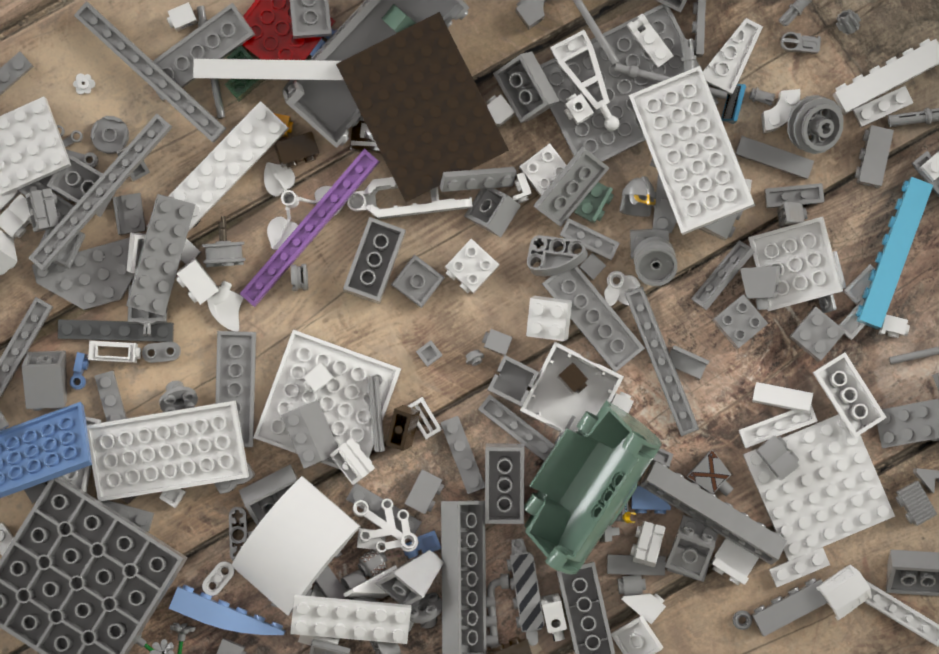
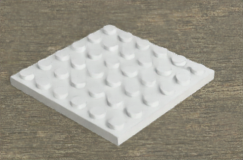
(342, 400)
(828, 494)

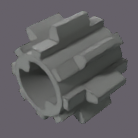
(848, 22)

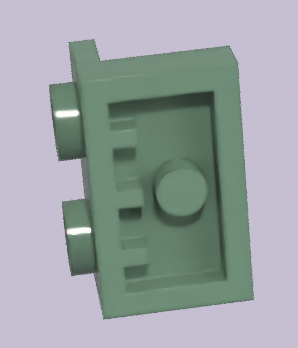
(594, 202)

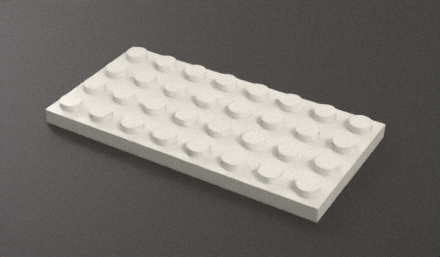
(691, 150)
(167, 451)

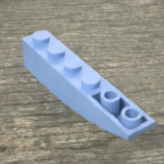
(219, 613)

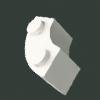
(779, 115)

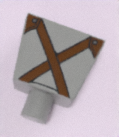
(711, 474)

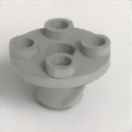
(177, 397)
(426, 610)

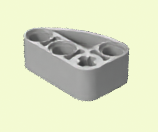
(552, 261)

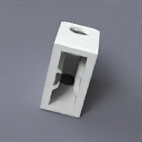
(552, 610)

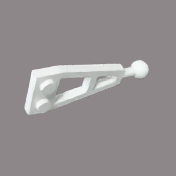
(569, 49)

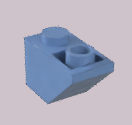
(643, 500)

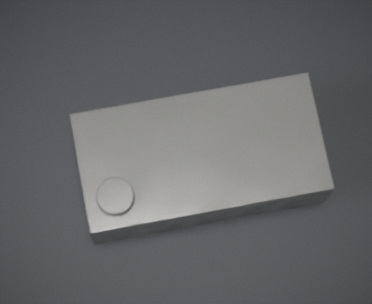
(374, 260)
(504, 483)

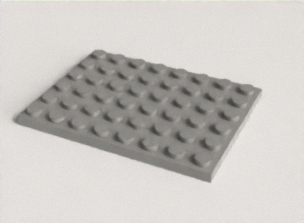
(619, 85)

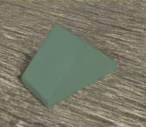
(397, 19)

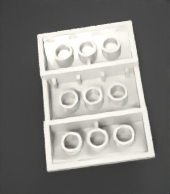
(294, 544)

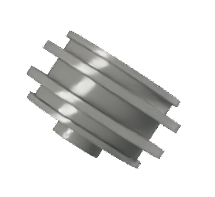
(808, 120)

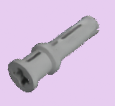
(927, 115)

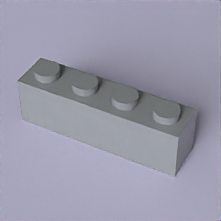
(788, 608)

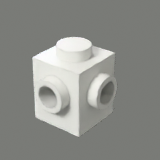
(578, 109)

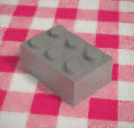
(526, 87)

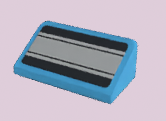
(733, 104)

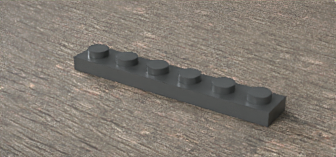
(113, 331)

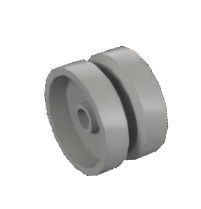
(655, 261)

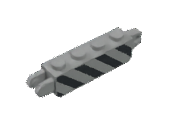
(526, 589)

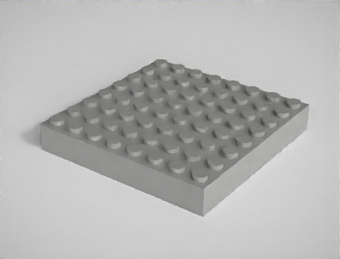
(82, 576)

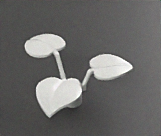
(277, 182)

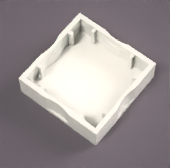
(555, 404)

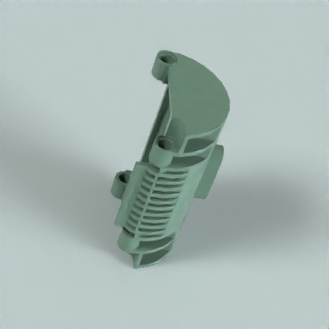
(587, 484)

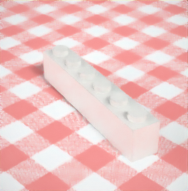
(888, 77)

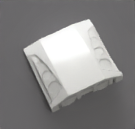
(845, 591)

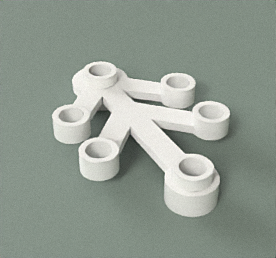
(387, 527)

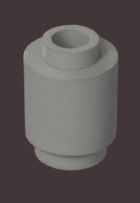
(631, 585)

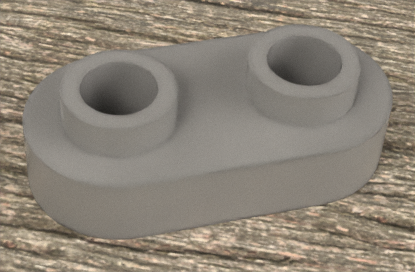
(161, 352)

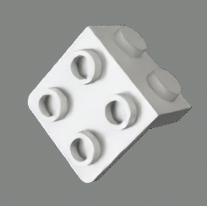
(734, 562)

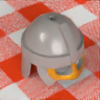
(638, 198)

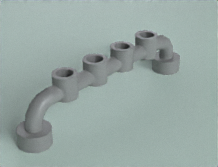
(491, 620)

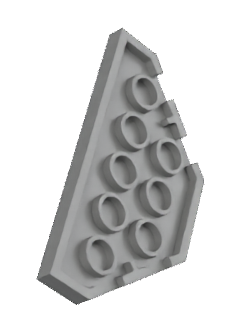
(94, 278)

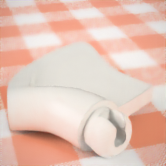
(226, 306)

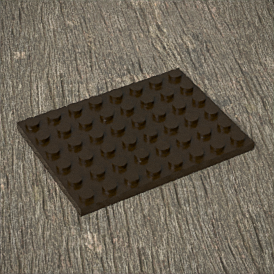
(422, 106)

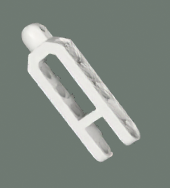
(366, 200)

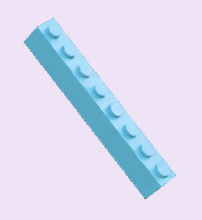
(894, 253)

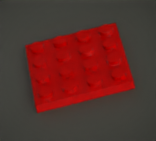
(274, 33)

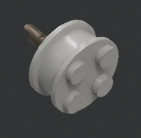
(223, 251)

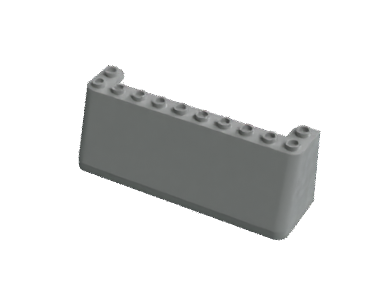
(328, 103)

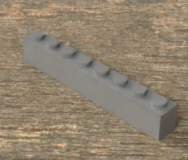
(713, 512)

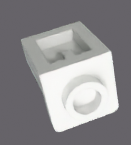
(522, 185)

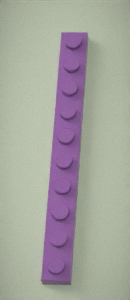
(309, 227)

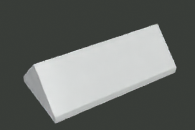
(849, 395)

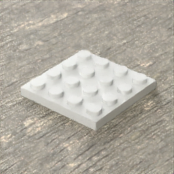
(29, 146)
(804, 262)

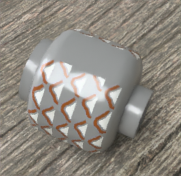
(372, 563)

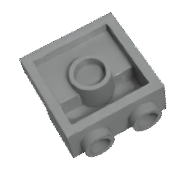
(690, 553)

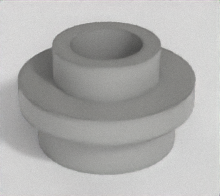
(474, 357)
(748, 622)

